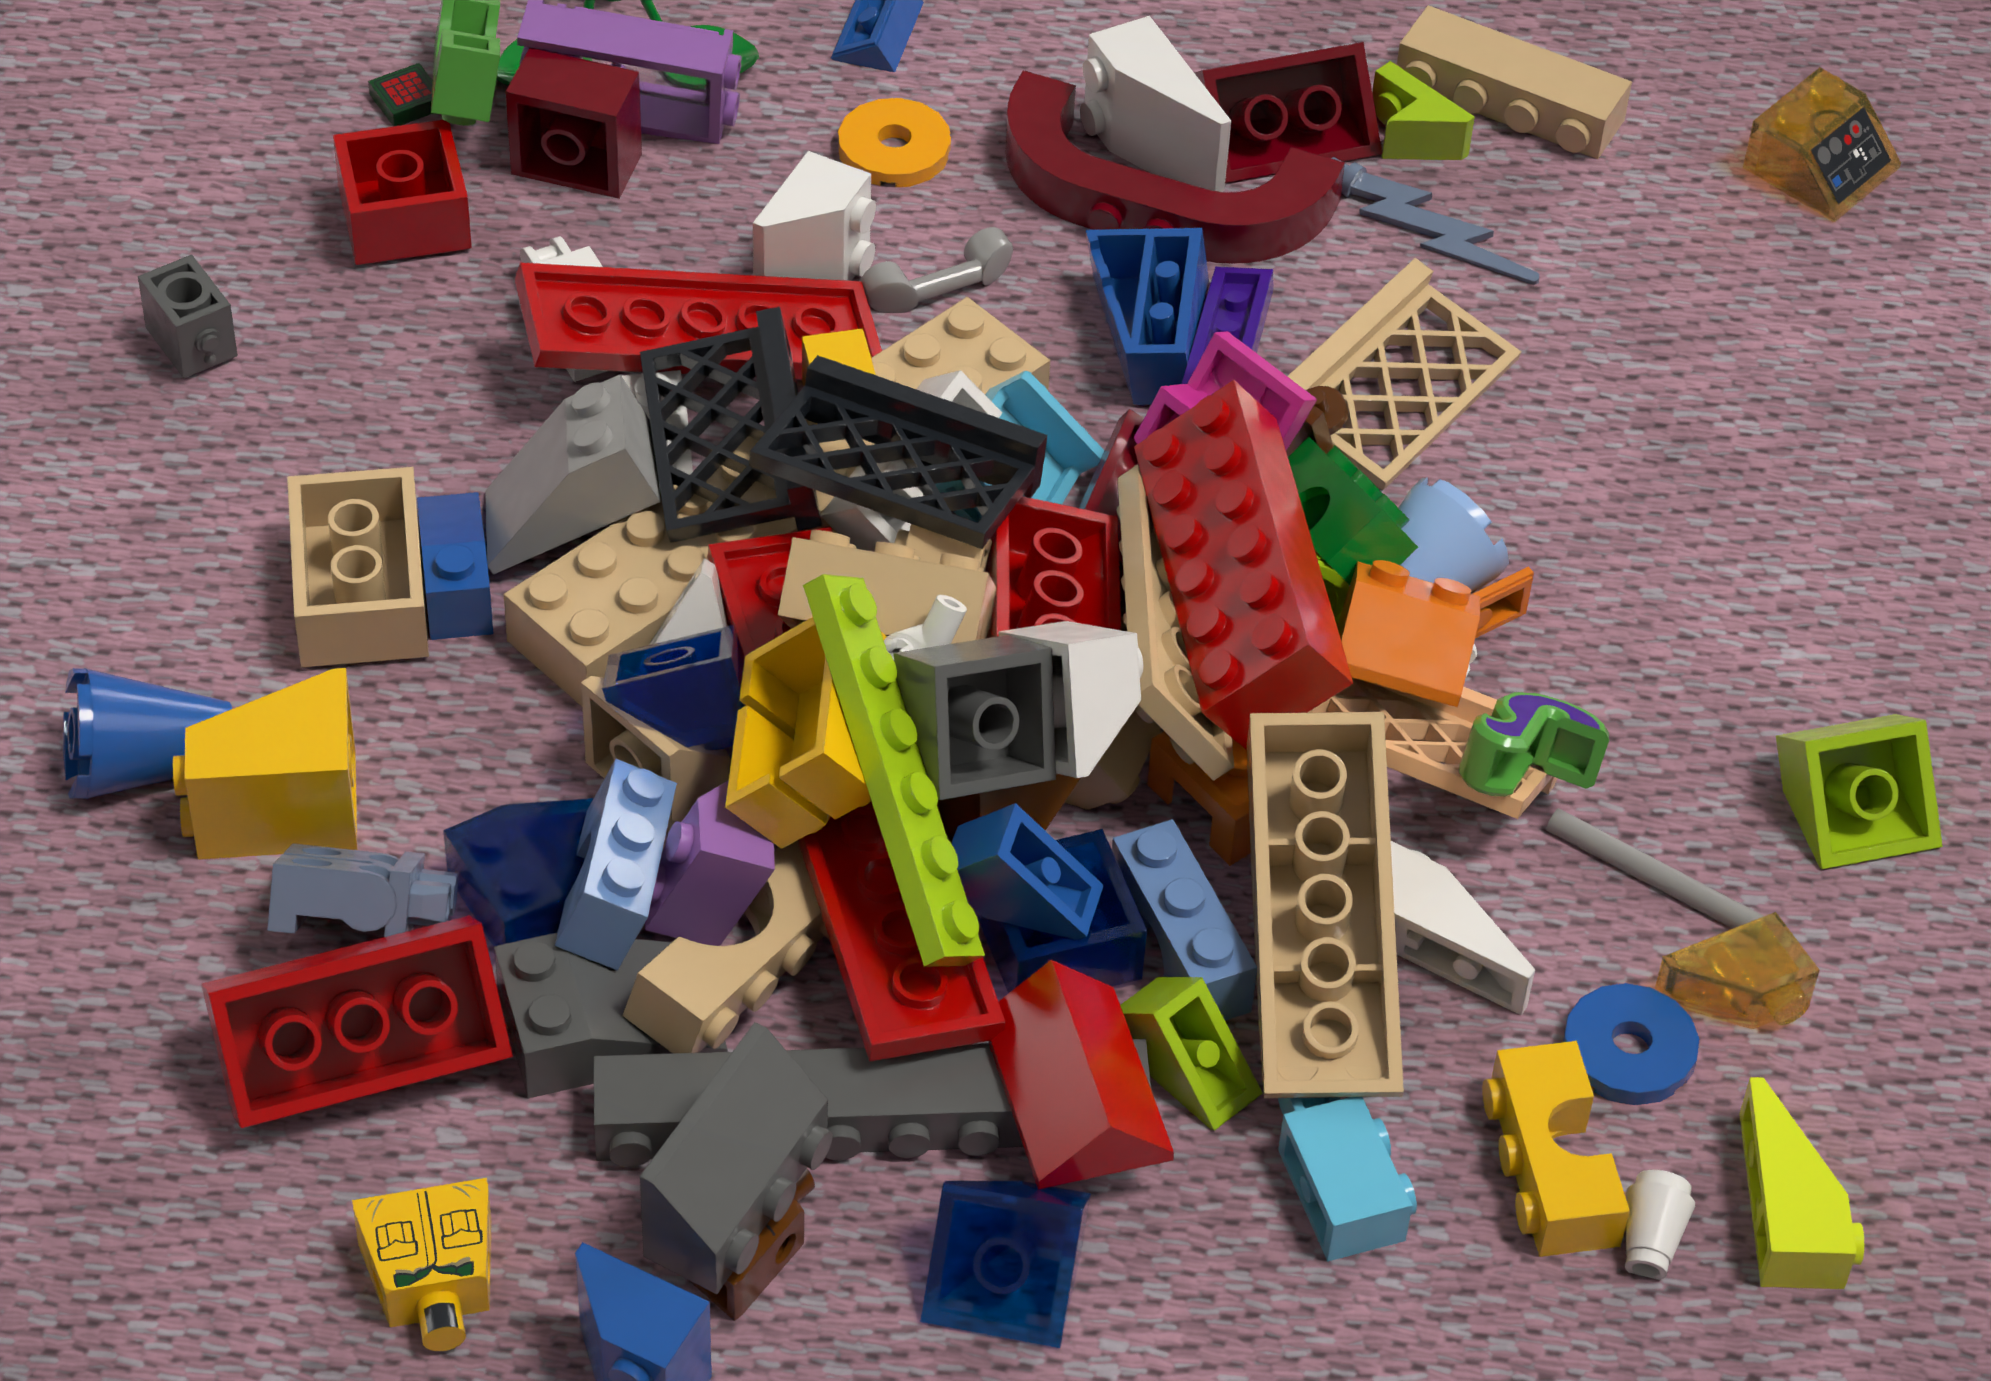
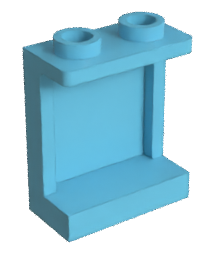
(1068, 444)

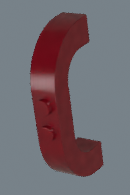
(1109, 195)

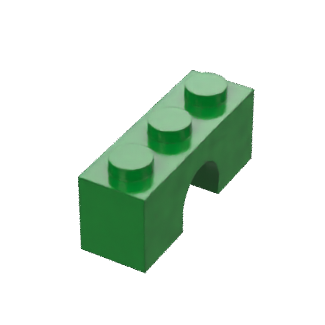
(1347, 511)

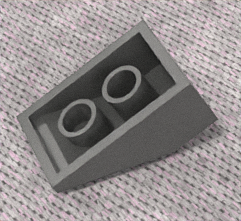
(569, 1011)

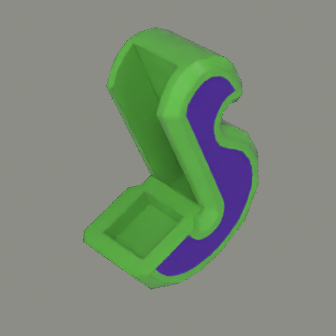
(1529, 732)

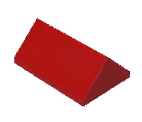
(1076, 1079)

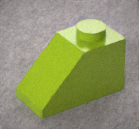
(1191, 1048)

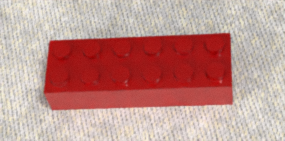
(1241, 563)

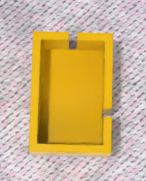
(792, 742)

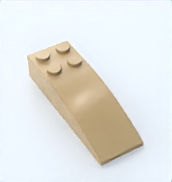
(1323, 905)

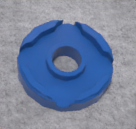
(1640, 1012)

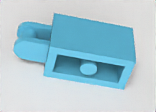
(1345, 1174)

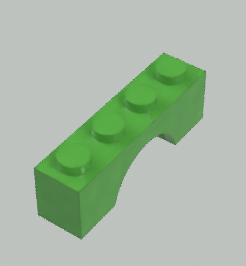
(465, 60)

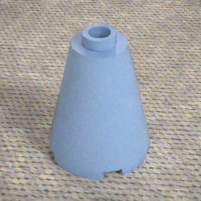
(1450, 536)

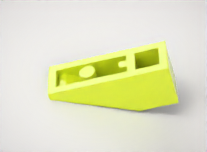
(1795, 1200)

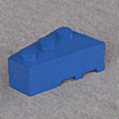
(1152, 300)

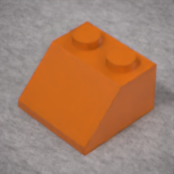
(1409, 631)

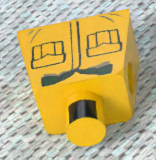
(429, 1256)

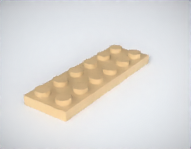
(1166, 679)

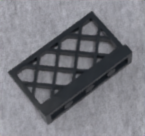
(774, 389)
(907, 428)

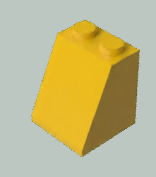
(272, 773)

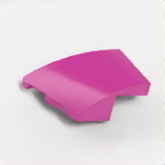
(1222, 362)

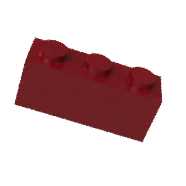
(1298, 101)

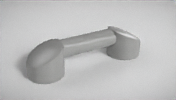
(891, 291)

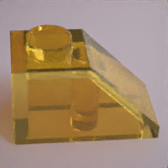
(1743, 975)

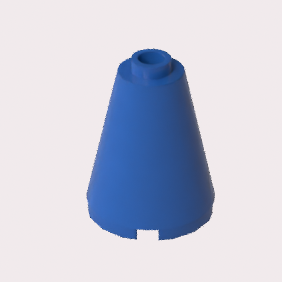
(126, 731)

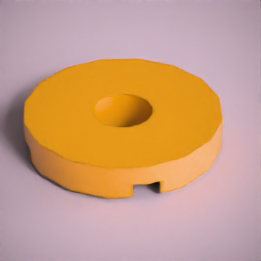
(895, 118)

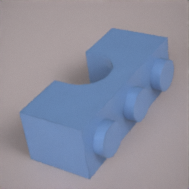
(620, 867)
(1186, 915)

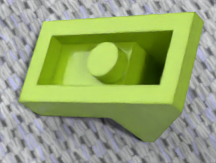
(1418, 118)

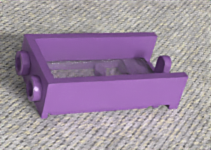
(681, 68)

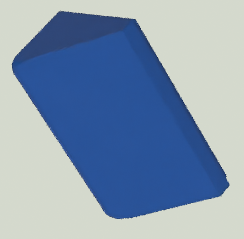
(877, 33)

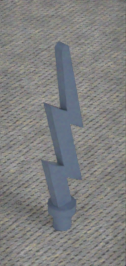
(1452, 236)

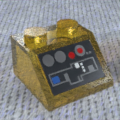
(1822, 145)

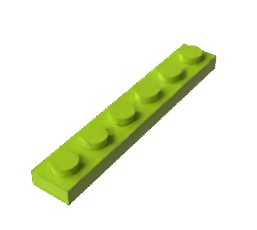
(894, 771)

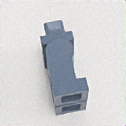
(359, 888)

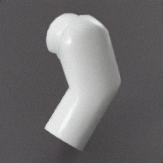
(937, 629)

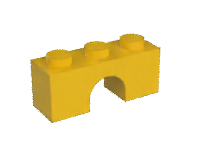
(1563, 1197)

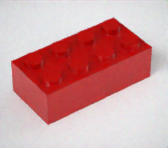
(356, 1020)

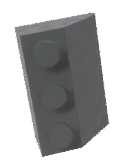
(733, 1163)

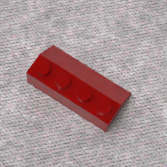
(1054, 567)

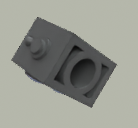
(187, 316)

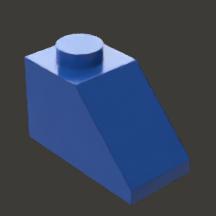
(1024, 875)

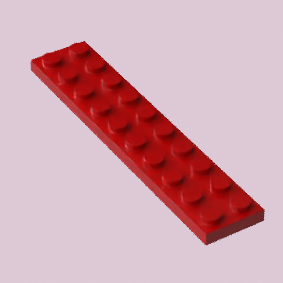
(892, 994)

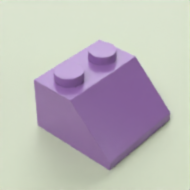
(708, 872)

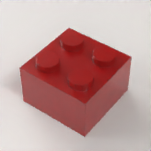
(402, 191)

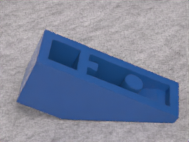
(455, 566)

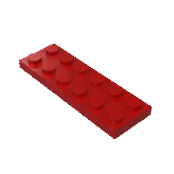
(612, 314)

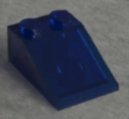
(518, 865)

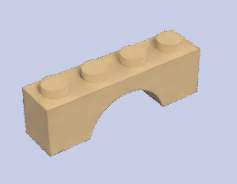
(698, 990)

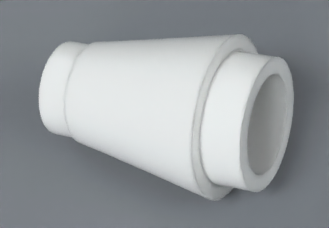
(1656, 1221)

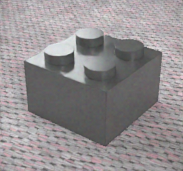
(981, 713)

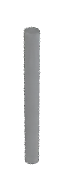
(1650, 870)

